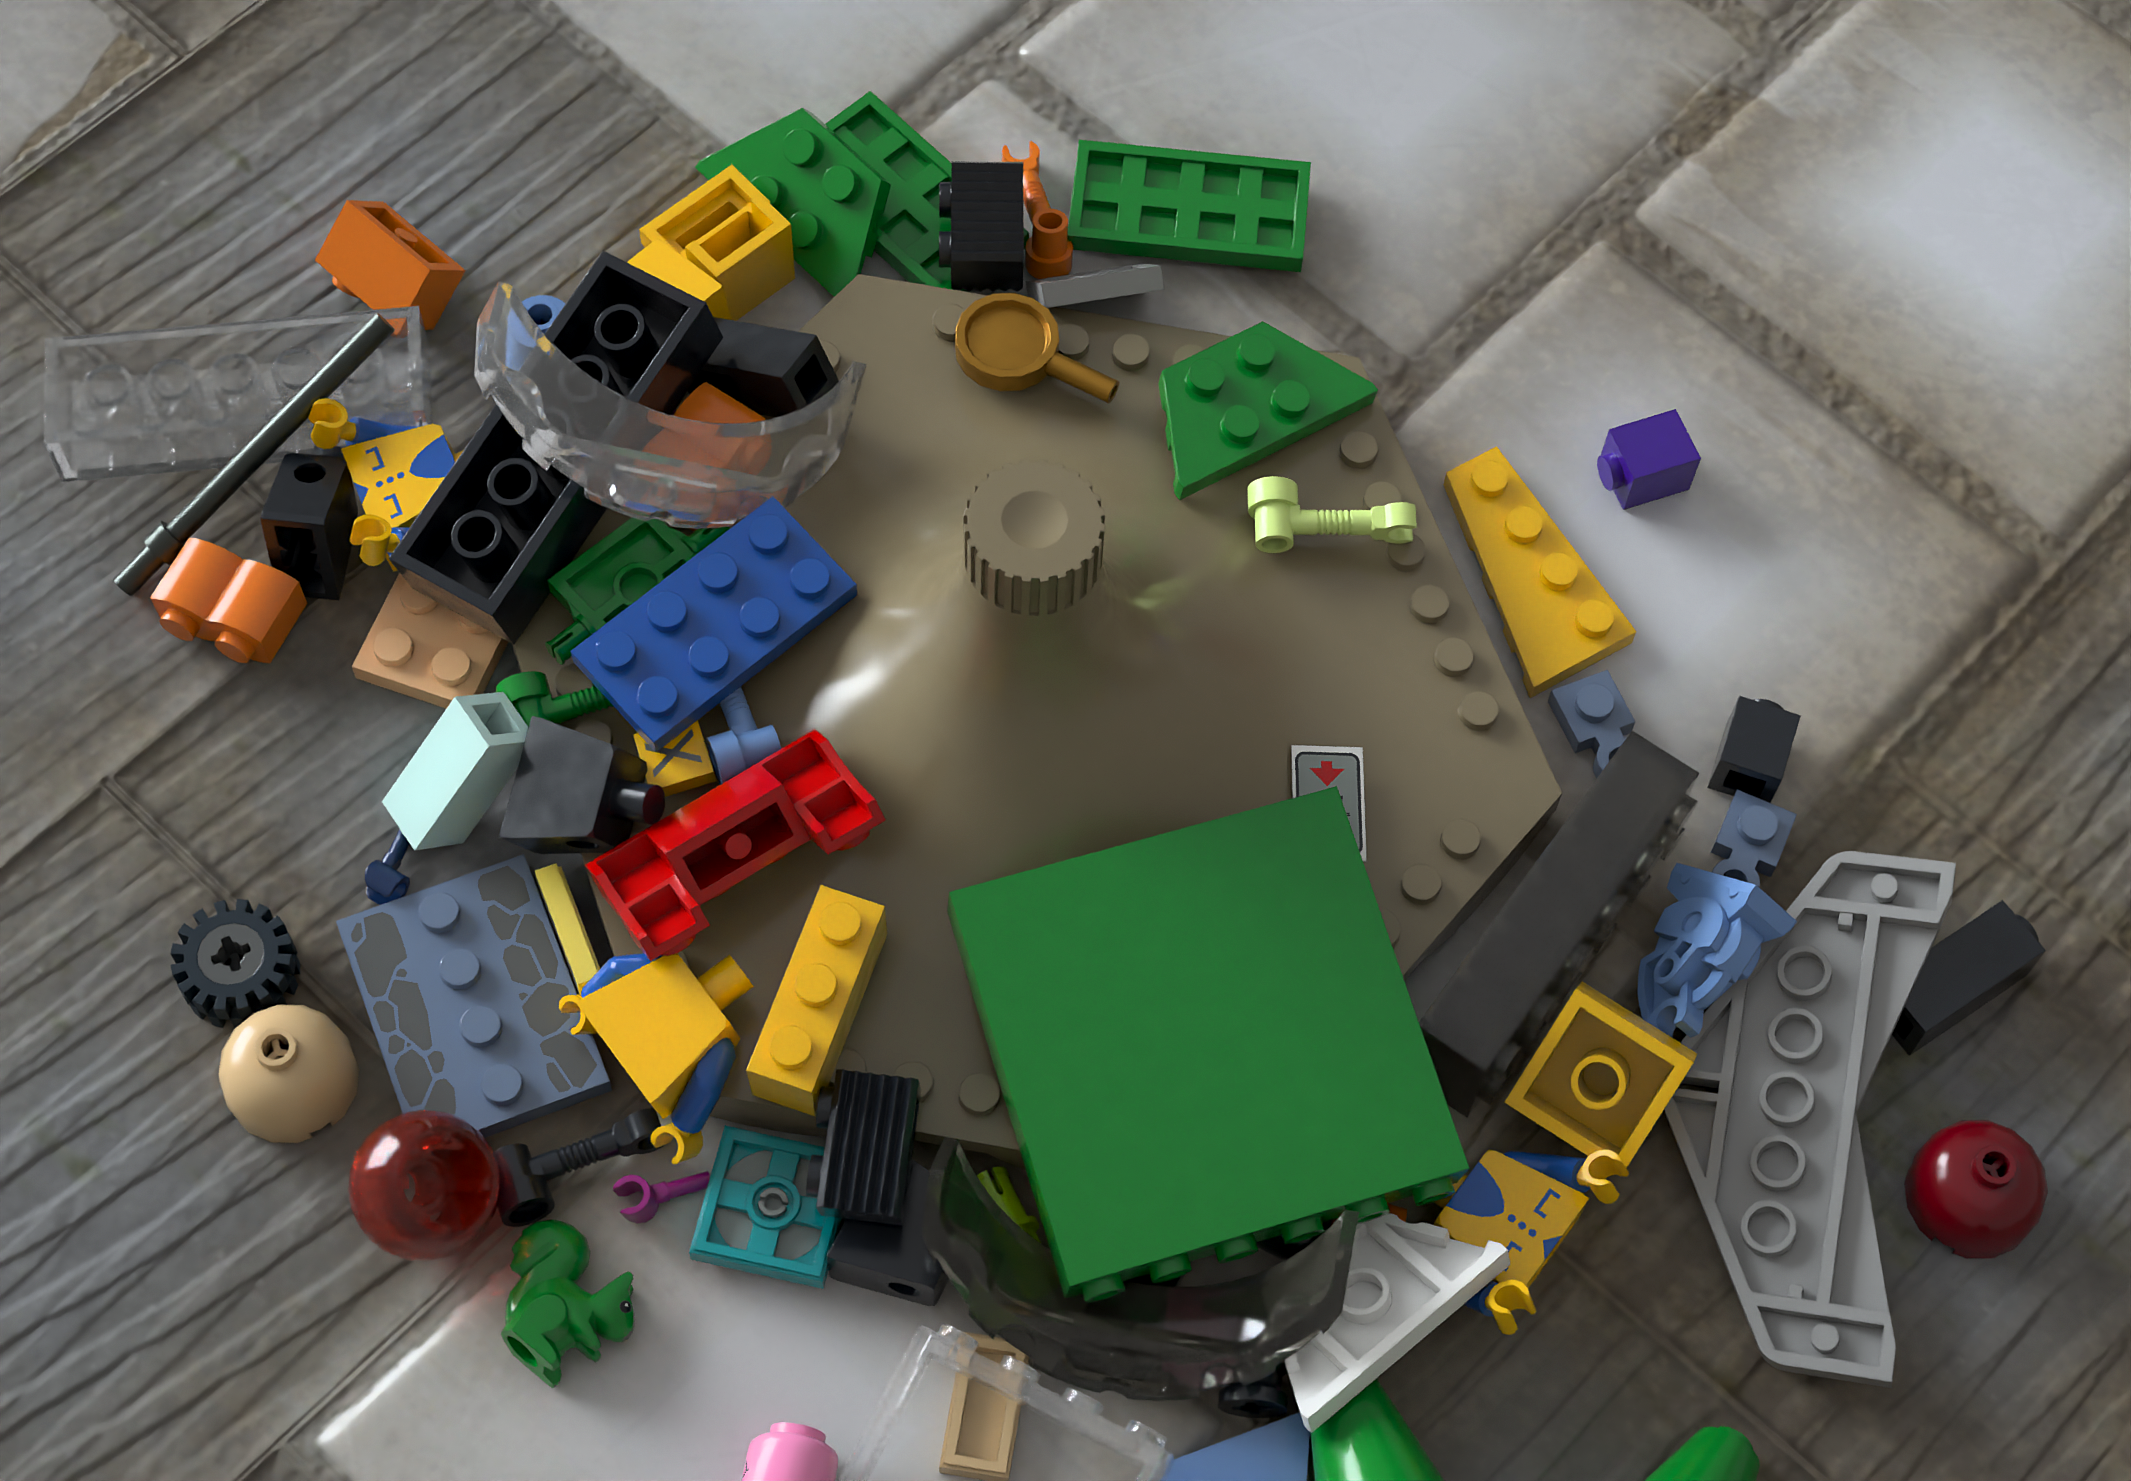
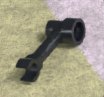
(524, 1178)

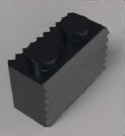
(986, 225)
(866, 1147)

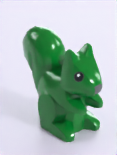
(553, 1313)

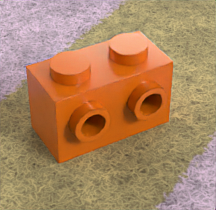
(388, 261)

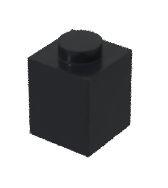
(1754, 749)

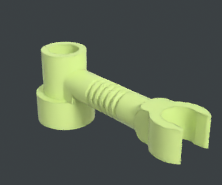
(1279, 517)

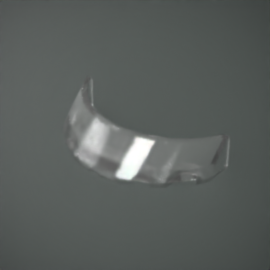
(641, 457)

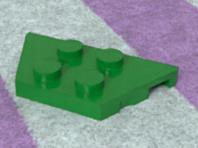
(817, 187)
(1249, 402)

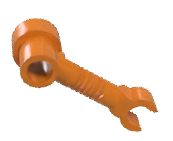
(1047, 249)

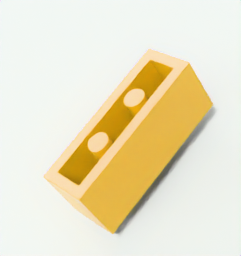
(817, 1000)

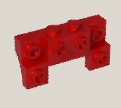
(729, 835)

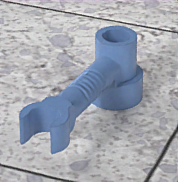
(743, 743)

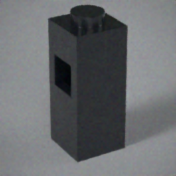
(768, 368)
(1967, 973)

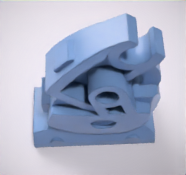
(1704, 946)

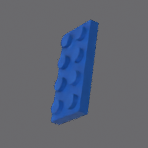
(714, 623)

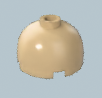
(288, 1073)

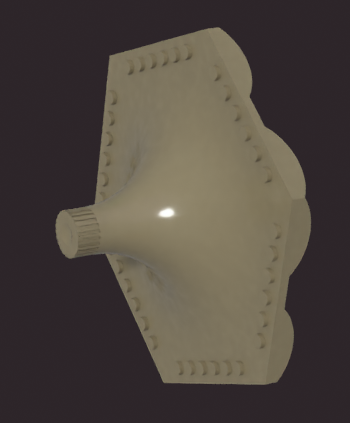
(1083, 666)

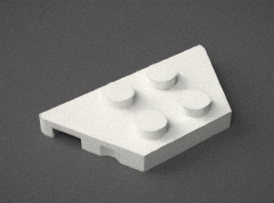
(1396, 1293)

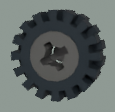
(245, 983)

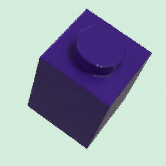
(1648, 459)

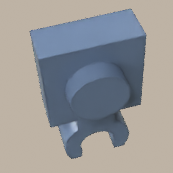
(1593, 716)
(1751, 838)

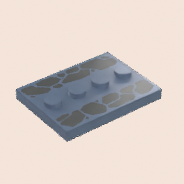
(469, 1000)

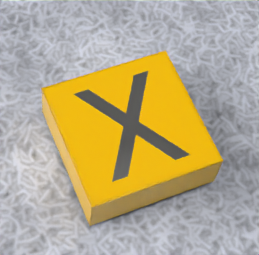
(680, 763)

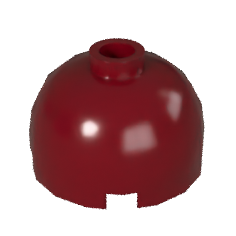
(1976, 1188)

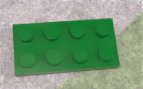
(913, 168)
(1189, 205)

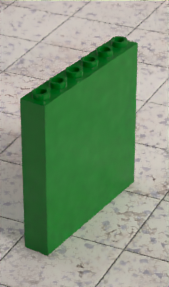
(1204, 1043)

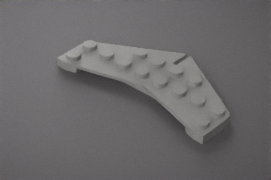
(1782, 1138)

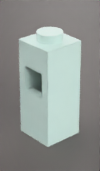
(458, 770)

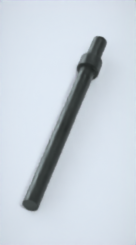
(168, 539)

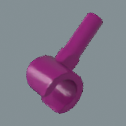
(656, 1193)

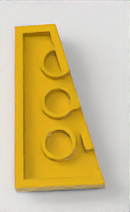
(1544, 591)

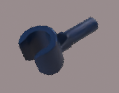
(383, 879)

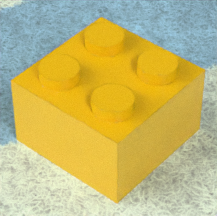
(1601, 1076)

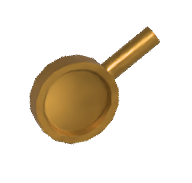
(1014, 344)

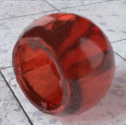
(458, 1183)

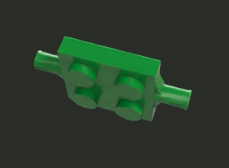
(618, 574)

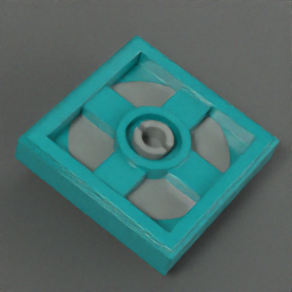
(760, 1213)

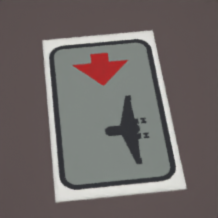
(1330, 766)

